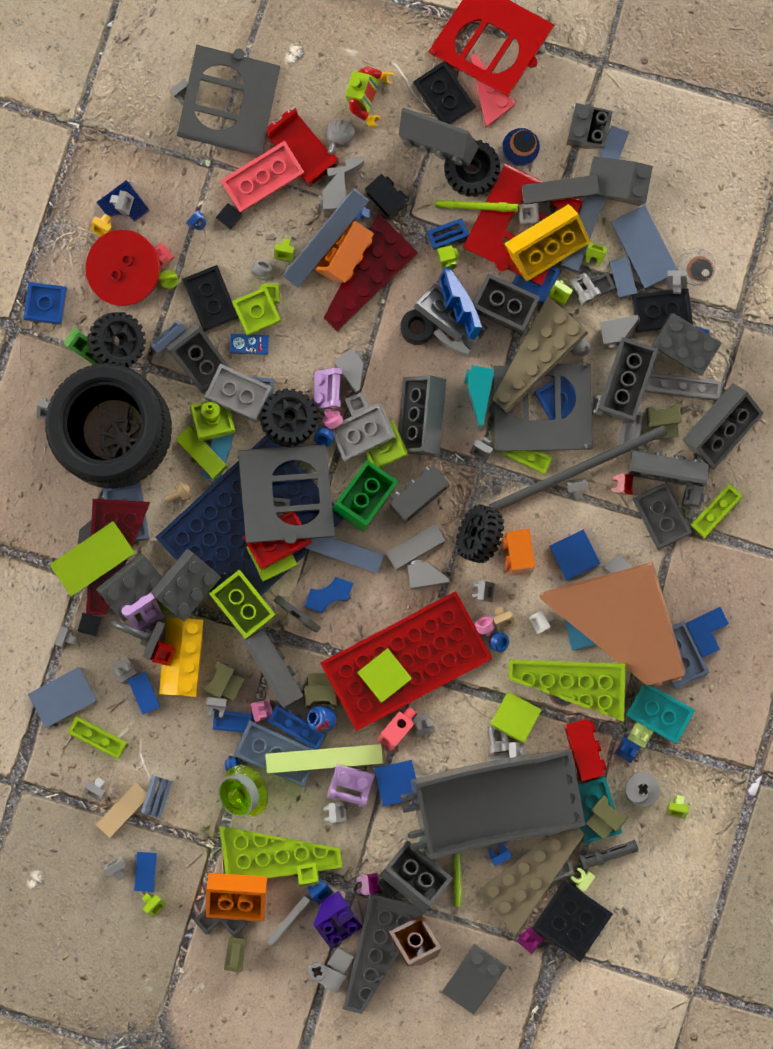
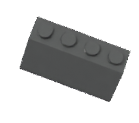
(437, 137)
(627, 380)
(422, 414)
(723, 426)
(668, 469)
(273, 668)

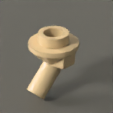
(182, 491)

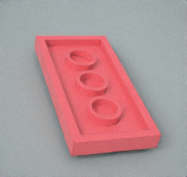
(262, 177)

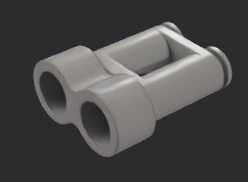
(589, 294)
(498, 746)

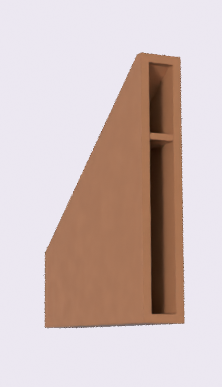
(625, 619)

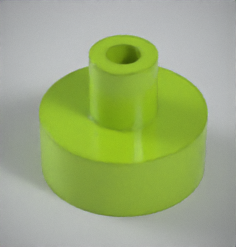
(210, 411)

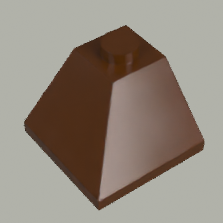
(415, 942)

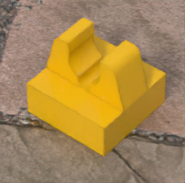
(102, 225)

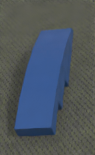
(458, 299)

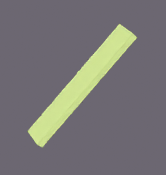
(323, 758)

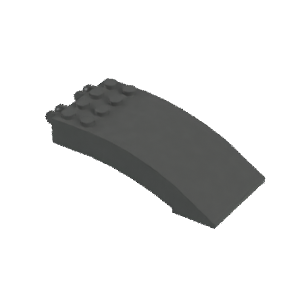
(495, 803)

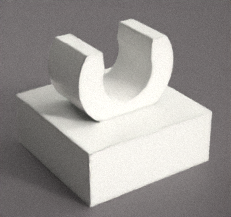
(540, 621)

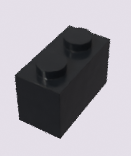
(386, 196)

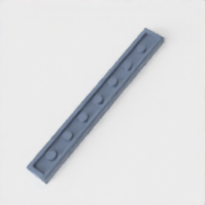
(593, 204)

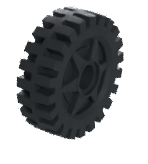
(478, 181)
(129, 335)
(293, 404)
(480, 533)

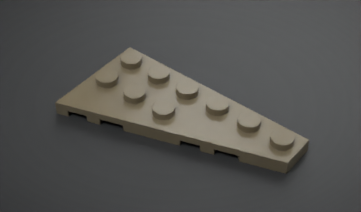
(545, 345)
(523, 883)

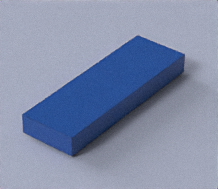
(296, 727)

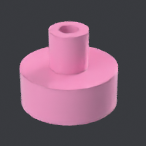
(332, 419)
(485, 625)

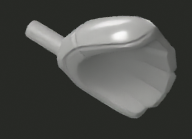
(339, 134)

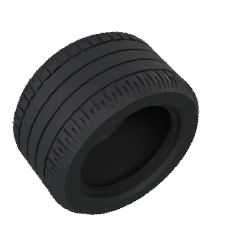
(76, 400)

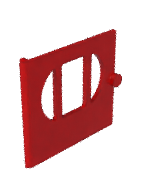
(505, 15)
(491, 226)

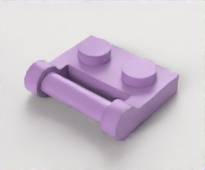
(327, 388)
(148, 610)
(351, 779)

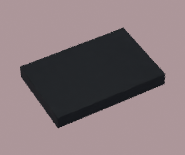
(444, 94)
(210, 298)
(657, 306)

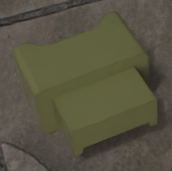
(668, 417)
(224, 682)
(319, 691)
(605, 818)
(235, 954)

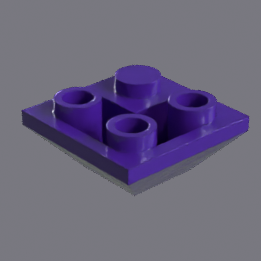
(336, 920)

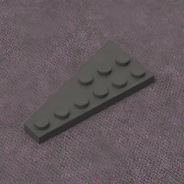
(376, 948)

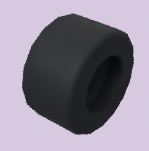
(408, 335)

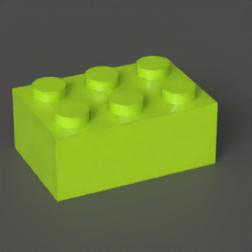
(242, 604)

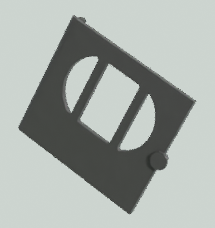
(259, 91)
(547, 435)
(257, 494)

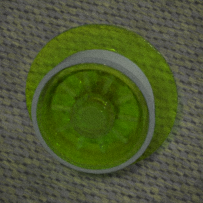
(243, 792)

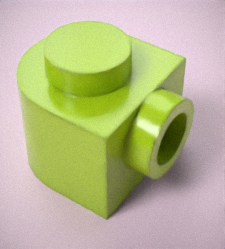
(447, 257)

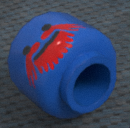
(321, 719)

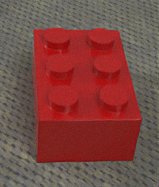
(585, 749)

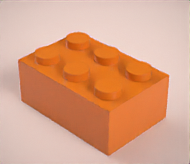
(345, 253)
(519, 552)
(236, 897)

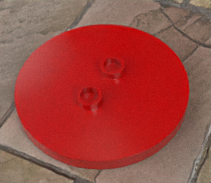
(122, 267)

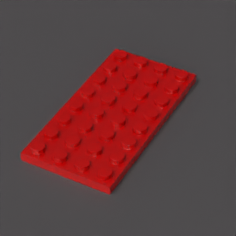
(429, 644)

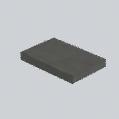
(662, 516)

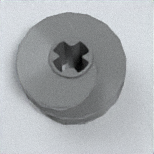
(652, 788)

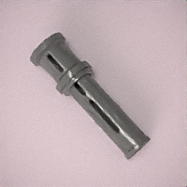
(599, 857)

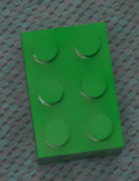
(365, 496)

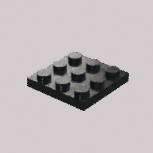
(572, 920)

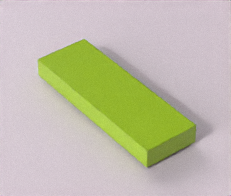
(201, 453)
(534, 460)
(716, 511)
(97, 737)

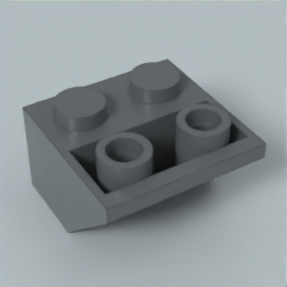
(589, 127)

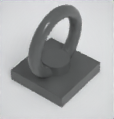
(148, 638)

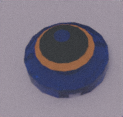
(521, 146)

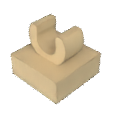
(503, 619)

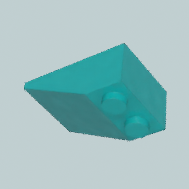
(479, 385)

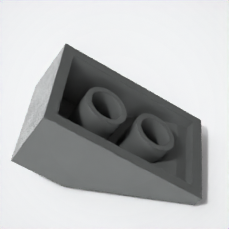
(622, 179)
(196, 356)
(474, 979)

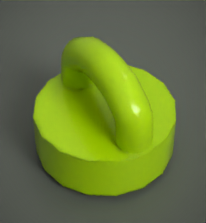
(168, 279)

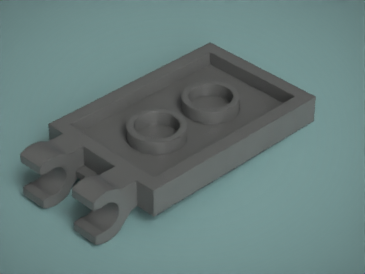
(434, 308)

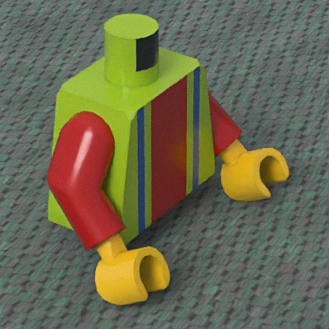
(362, 90)

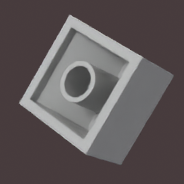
(333, 194)

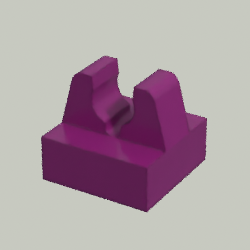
(369, 884)
(530, 940)

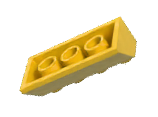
(548, 242)
(183, 673)

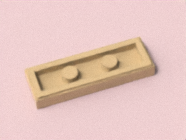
(122, 810)

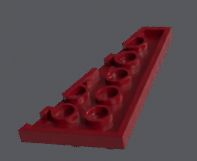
(379, 265)
(128, 518)

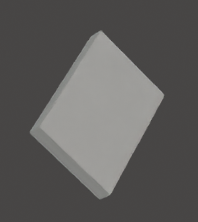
(238, 392)
(363, 432)

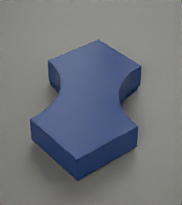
(320, 598)

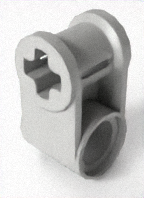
(329, 978)

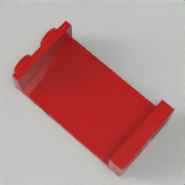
(303, 144)

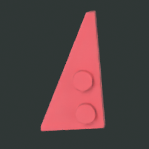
(492, 102)

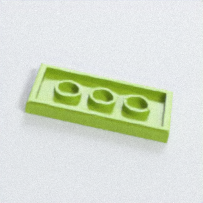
(92, 558)

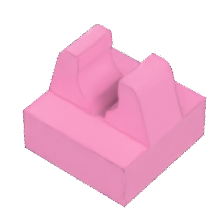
(261, 710)

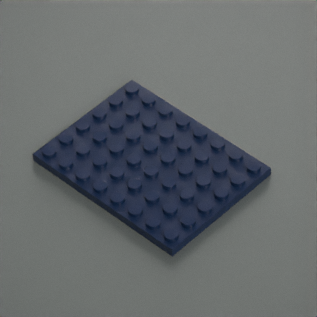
(216, 527)

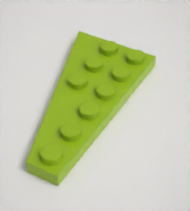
(587, 684)
(272, 855)

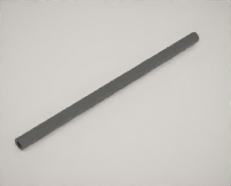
(579, 468)

